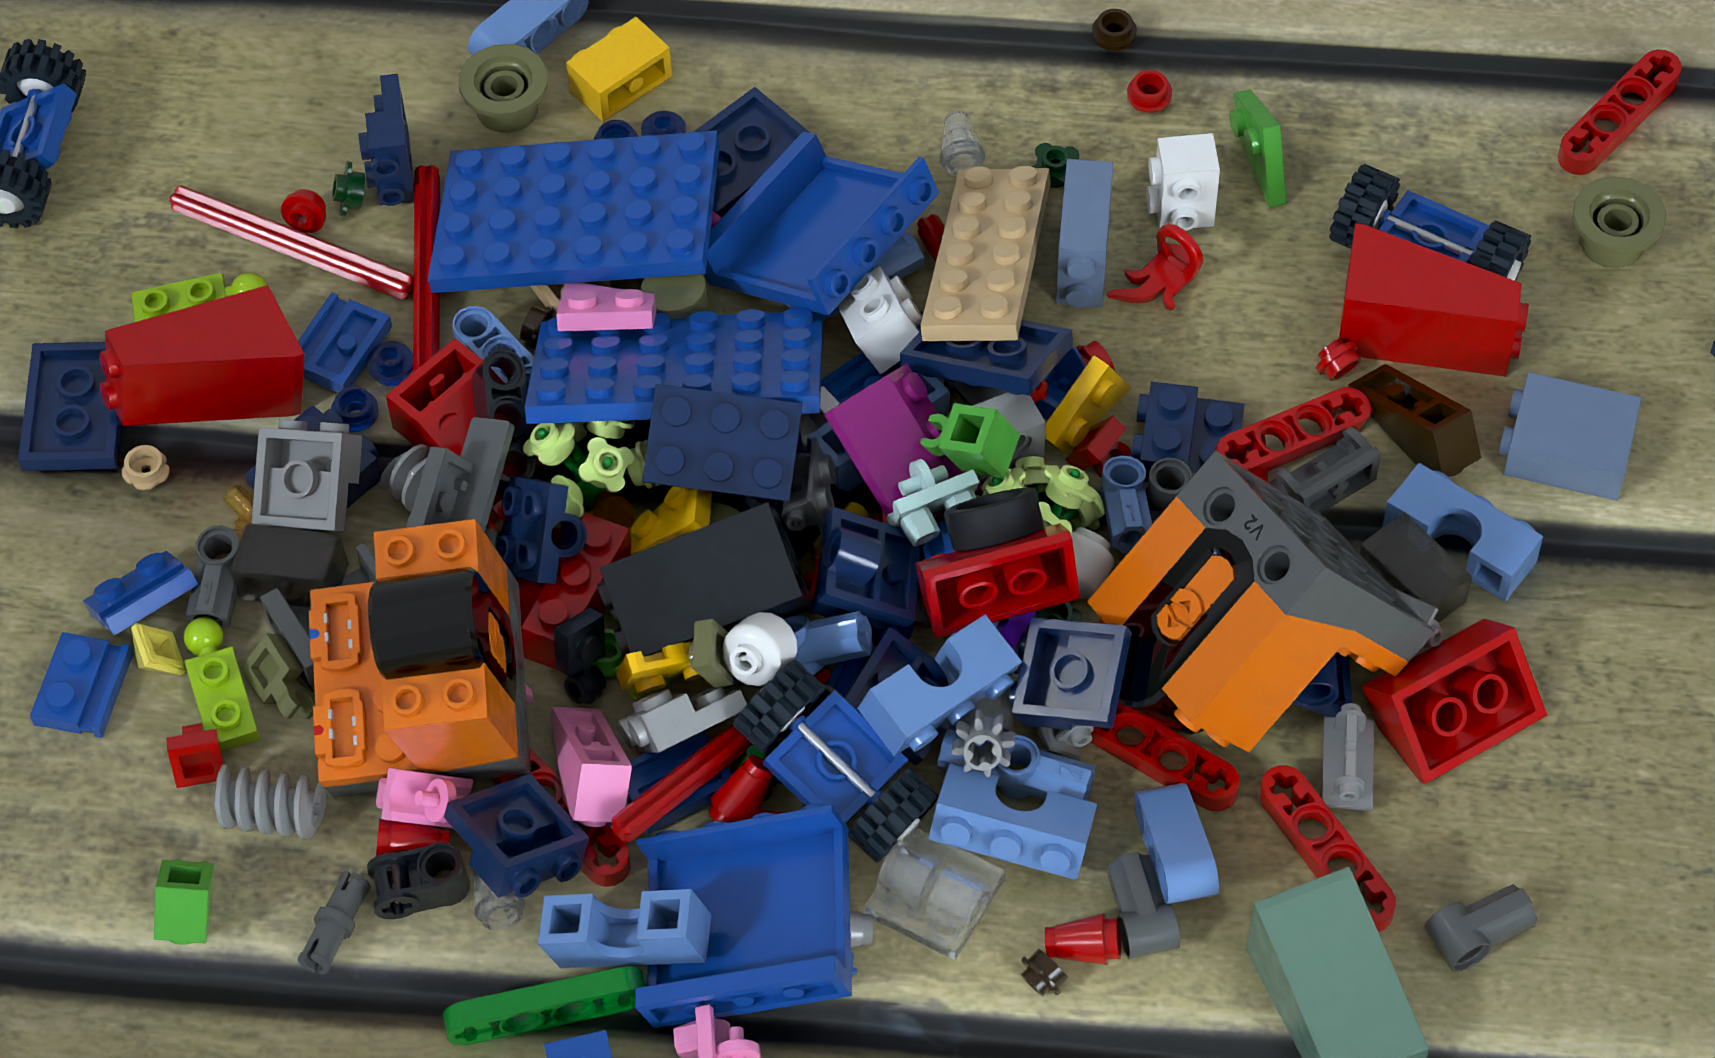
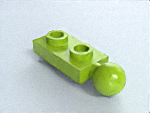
(191, 292)
(218, 685)

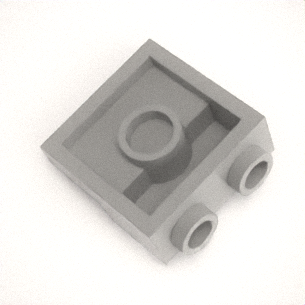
(305, 475)
(668, 719)

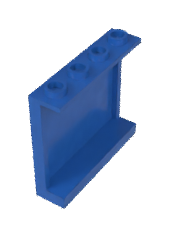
(814, 226)
(775, 918)

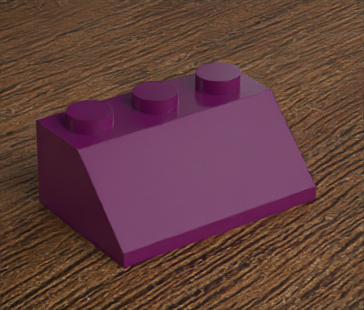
(884, 433)

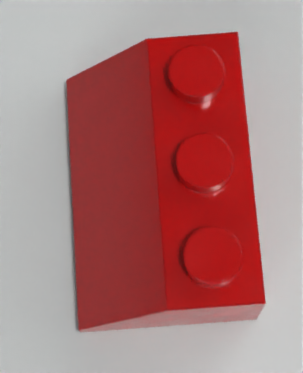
(999, 580)
(576, 587)
(1456, 699)

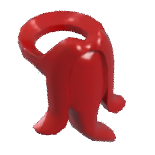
(1166, 271)

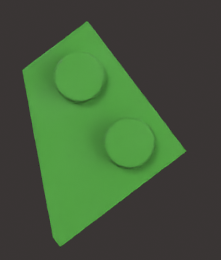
(1262, 144)

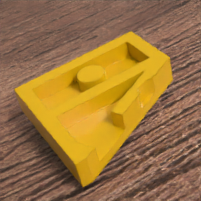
(1084, 405)
(679, 514)
(648, 672)

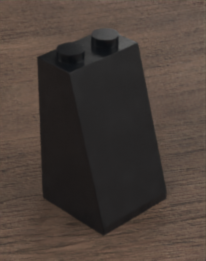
(707, 574)

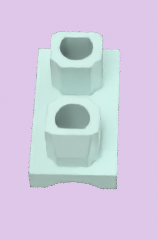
(916, 510)

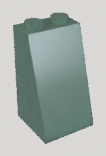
(1332, 973)

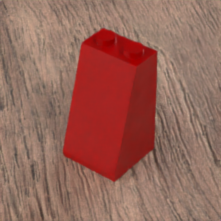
(1429, 307)
(205, 363)

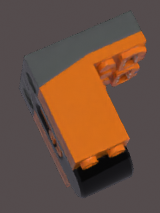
(1243, 605)
(420, 663)

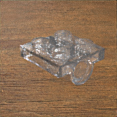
(933, 892)

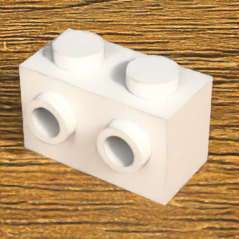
(1184, 181)
(881, 317)

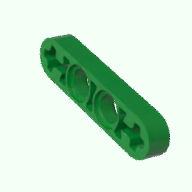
(542, 1006)

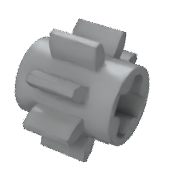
(978, 731)

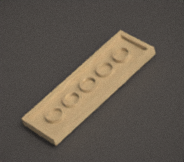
(986, 255)

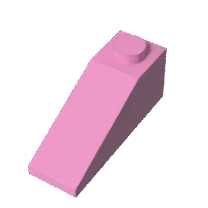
(590, 765)

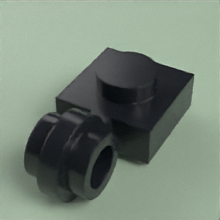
(577, 646)

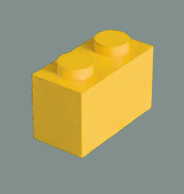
(619, 68)

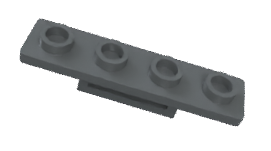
(463, 485)

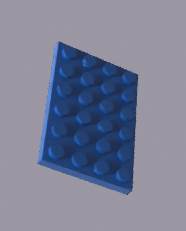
(576, 212)
(616, 371)

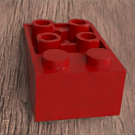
(438, 402)

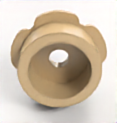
(144, 458)

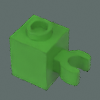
(974, 440)
(183, 901)

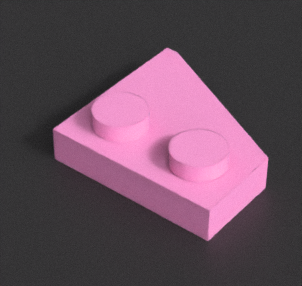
(604, 308)

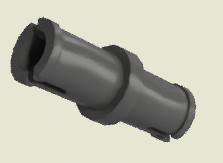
(334, 923)

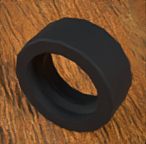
(993, 519)

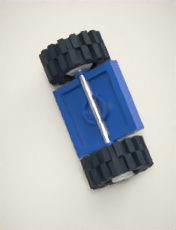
(45, 94)
(1426, 223)
(834, 759)

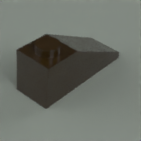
(1421, 420)

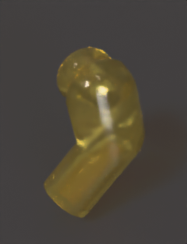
(242, 504)

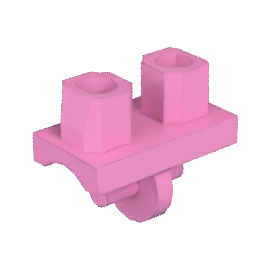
(419, 796)
(712, 1038)

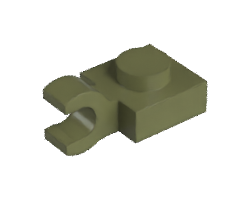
(707, 653)
(273, 674)

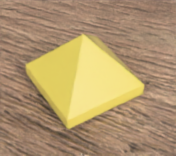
(157, 650)

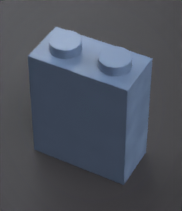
(1084, 233)
(1570, 435)

